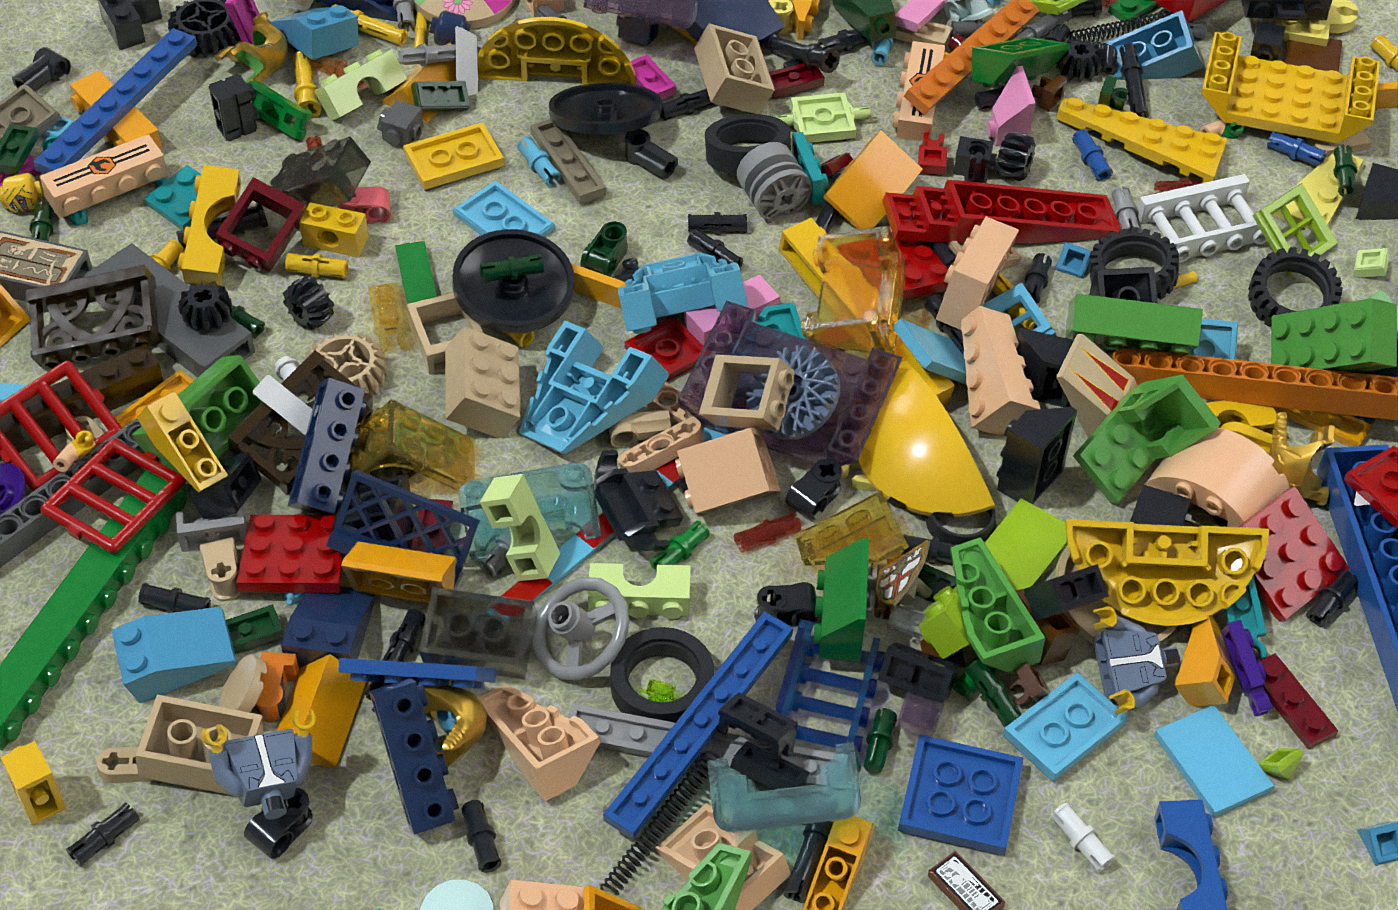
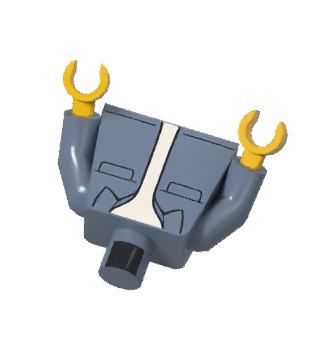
(1130, 660)
(262, 766)

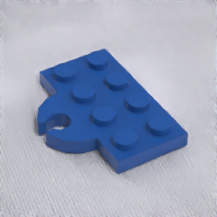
(427, 673)

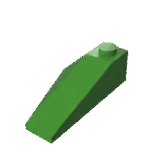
(992, 610)
(714, 881)

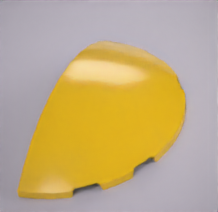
(553, 49)
(920, 453)
(1166, 570)

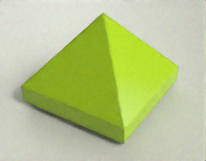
(1282, 762)

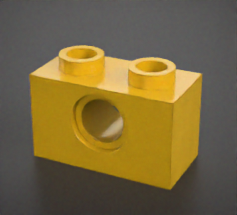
(334, 229)
(33, 782)

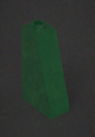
(870, 17)

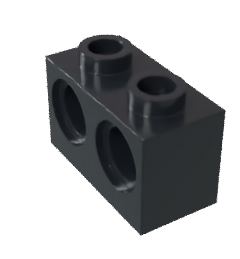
(1066, 592)
(918, 672)

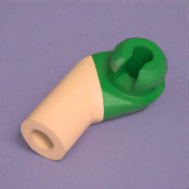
(1224, 129)

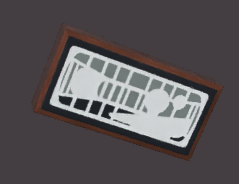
(964, 885)

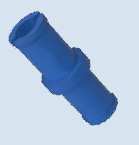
(1296, 149)
(1092, 155)

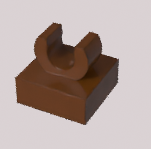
(1050, 91)
(1031, 681)

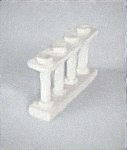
(1205, 197)

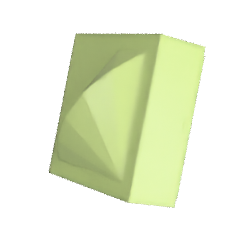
(1371, 262)

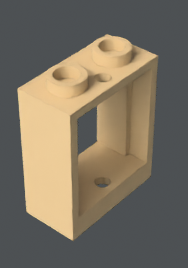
(430, 310)
(723, 385)

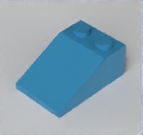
(320, 30)
(1163, 48)
(172, 650)

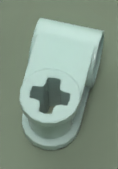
(967, 9)

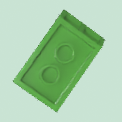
(1144, 426)

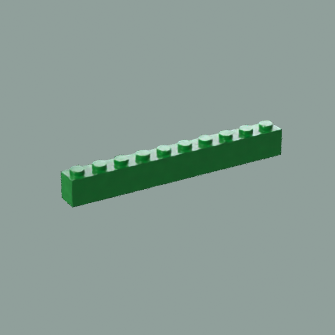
(75, 611)

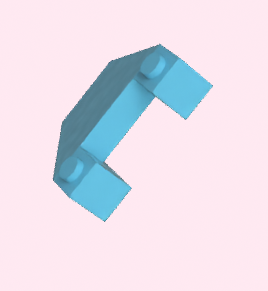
(679, 287)
(581, 401)

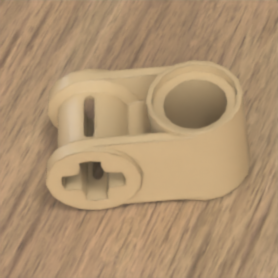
(221, 568)

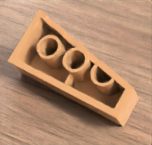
(994, 371)

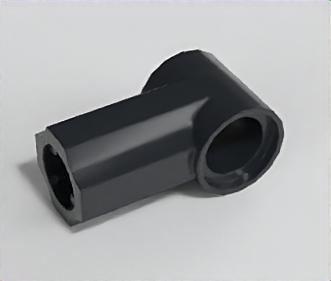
(45, 66)
(641, 151)

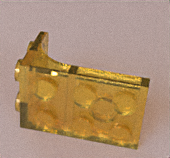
(414, 441)

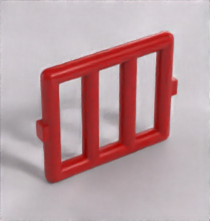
(42, 386)
(131, 523)

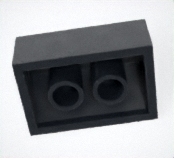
(1035, 452)

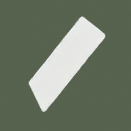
(466, 59)
(284, 403)

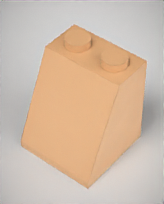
(727, 470)

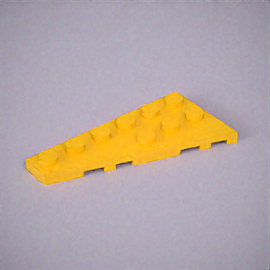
(1149, 138)

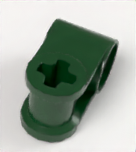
(606, 248)

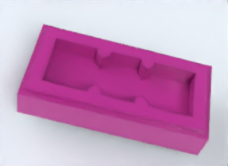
(242, 14)

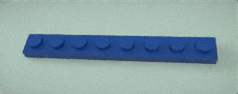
(116, 102)
(696, 726)

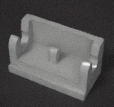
(201, 531)

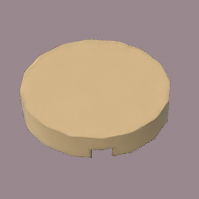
(244, 684)

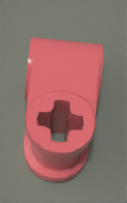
(371, 201)

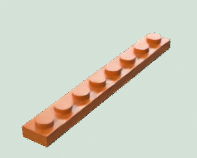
(958, 63)

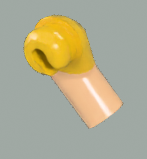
(75, 450)

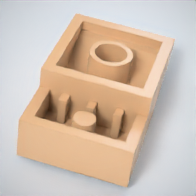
(701, 834)

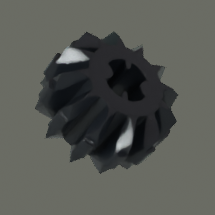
(1081, 60)
(1015, 156)
(308, 303)
(205, 306)

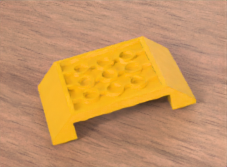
(1289, 96)

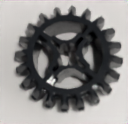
(208, 23)

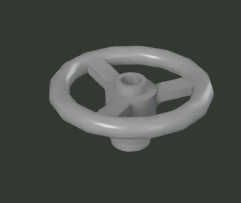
(579, 626)

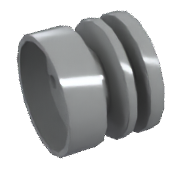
(774, 180)

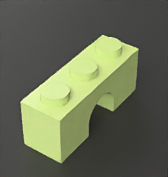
(340, 94)
(512, 505)
(664, 596)

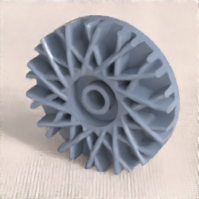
(811, 397)

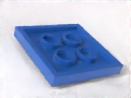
(961, 794)

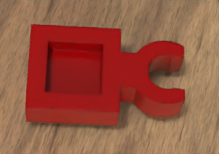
(932, 155)

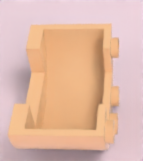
(1222, 475)

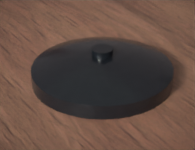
(605, 108)
(518, 304)

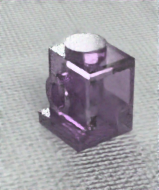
(920, 714)

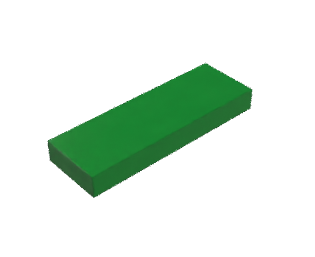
(415, 271)

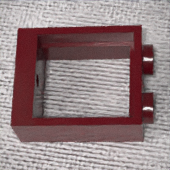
(273, 200)

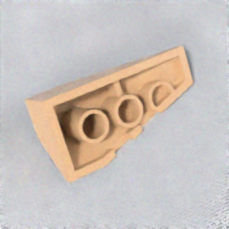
(541, 741)

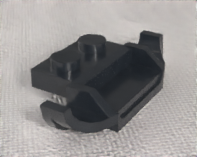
(634, 503)

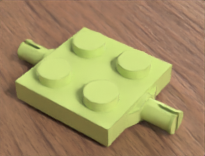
(824, 117)

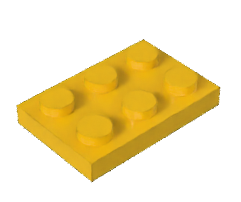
(453, 155)

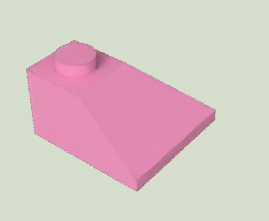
(1013, 108)

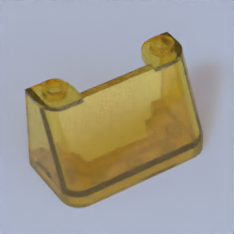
(858, 291)

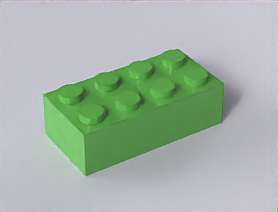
(1134, 324)
(1337, 337)
(216, 403)

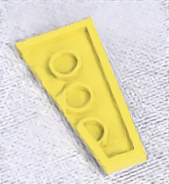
(1322, 189)

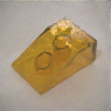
(866, 519)

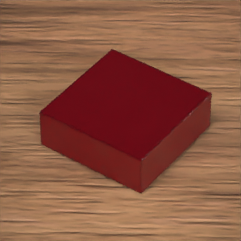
(836, 163)

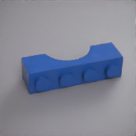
(1186, 832)

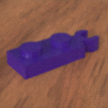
(1248, 670)

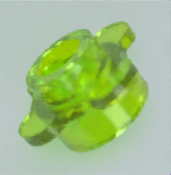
(660, 691)

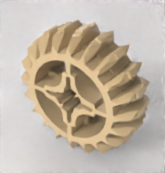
(346, 356)

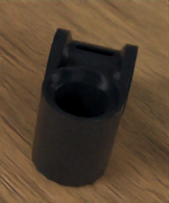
(815, 488)
(788, 603)
(276, 835)

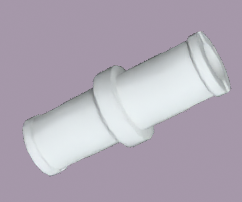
(1082, 837)

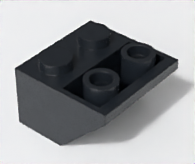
(1043, 360)

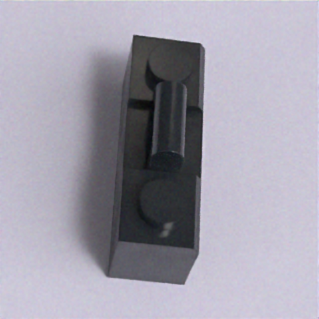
(1287, 9)

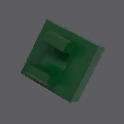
(1112, 96)

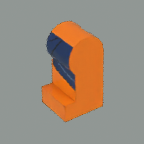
(280, 669)

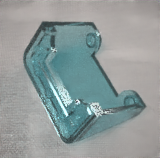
(559, 491)
(742, 809)

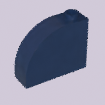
(745, 16)

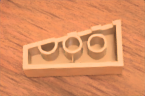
(975, 270)

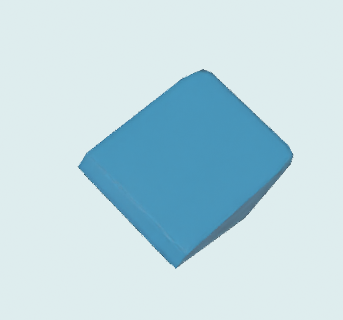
(1073, 260)
(1381, 841)

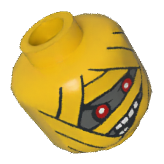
(21, 193)

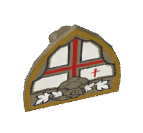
(900, 578)

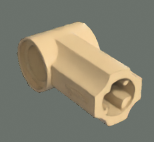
(639, 427)

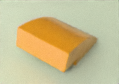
(863, 183)

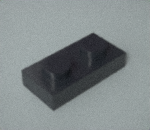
(759, 766)

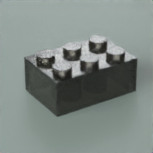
(323, 173)
(479, 631)

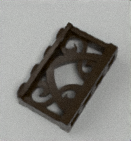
(112, 336)
(255, 427)

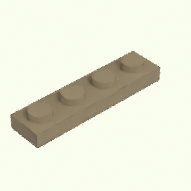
(568, 161)

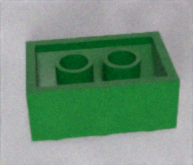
(997, 61)
(842, 603)

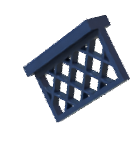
(345, 536)

